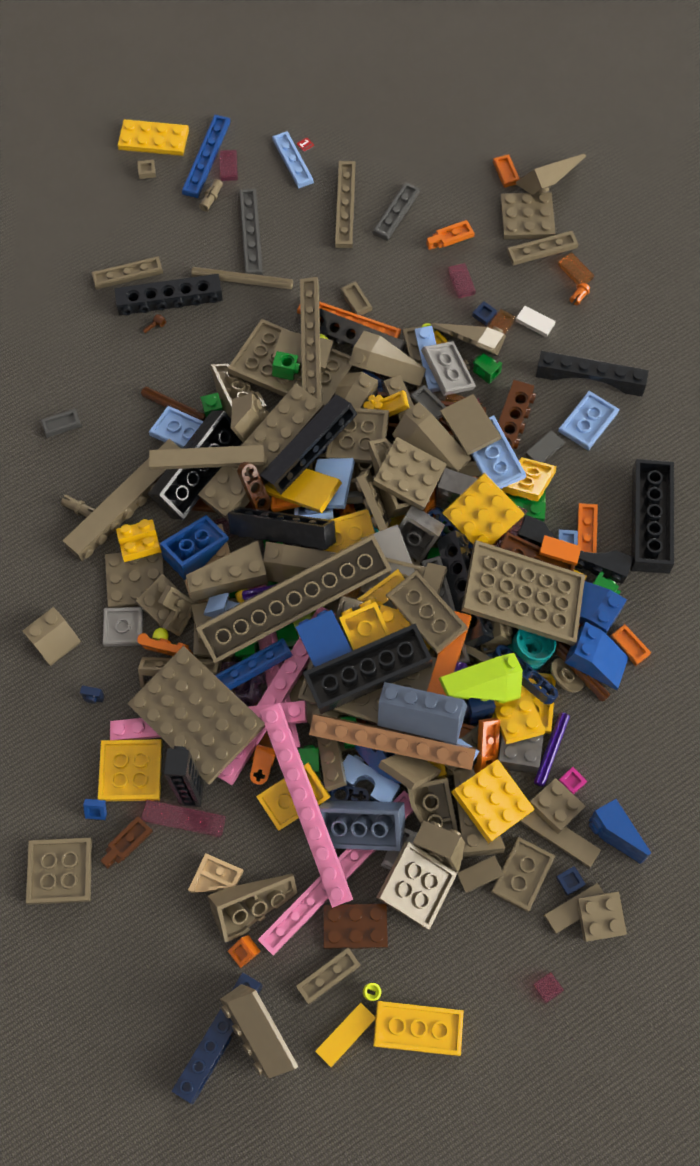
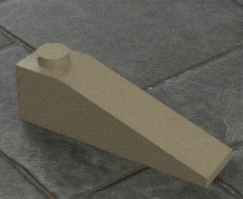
(481, 337)
(380, 356)
(230, 387)
(393, 505)
(434, 803)
(245, 904)

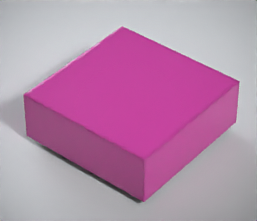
(573, 780)

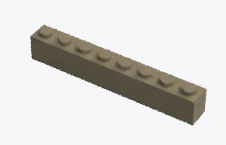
(114, 509)

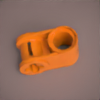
(262, 760)

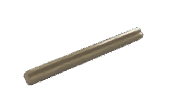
(245, 278)

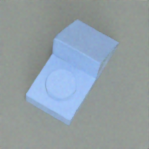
(218, 605)

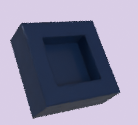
(484, 313)
(91, 694)
(570, 880)

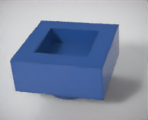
(95, 809)

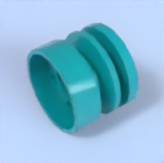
(532, 648)

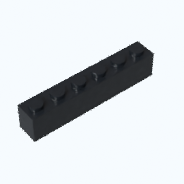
(308, 444)
(282, 528)

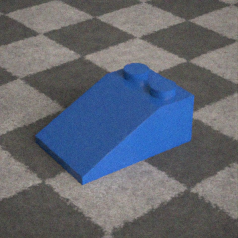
(193, 546)
(600, 606)
(597, 656)
(617, 830)

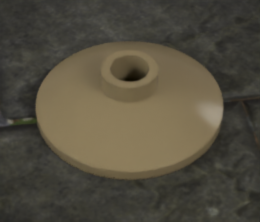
(565, 676)

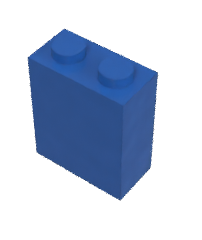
(323, 638)

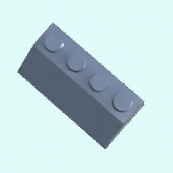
(421, 713)
(364, 824)

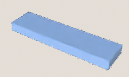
(292, 159)

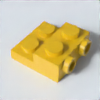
(138, 540)
(363, 625)

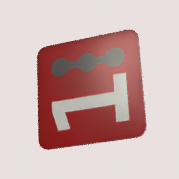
(305, 144)

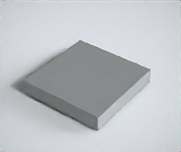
(122, 626)

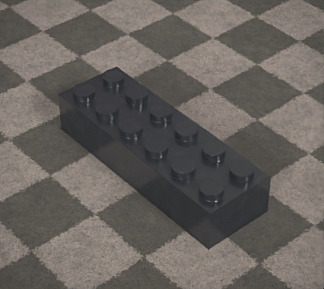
(179, 488)
(652, 516)
(368, 668)

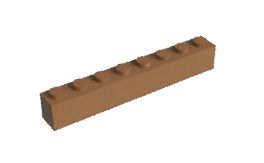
(392, 741)

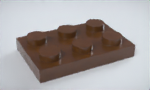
(355, 926)

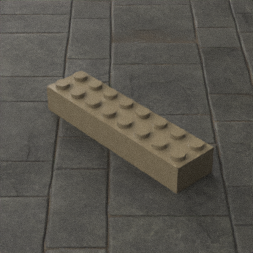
(275, 432)

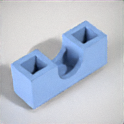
(357, 770)

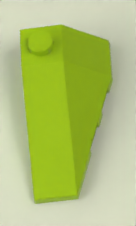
(489, 680)

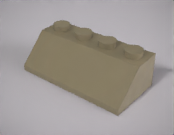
(258, 1032)

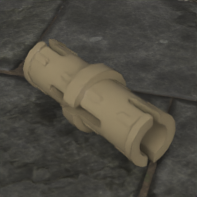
(210, 195)
(78, 507)

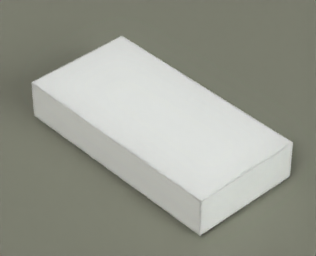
(535, 321)

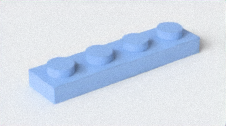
(426, 337)

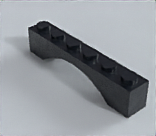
(560, 366)
(613, 564)

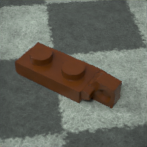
(126, 842)

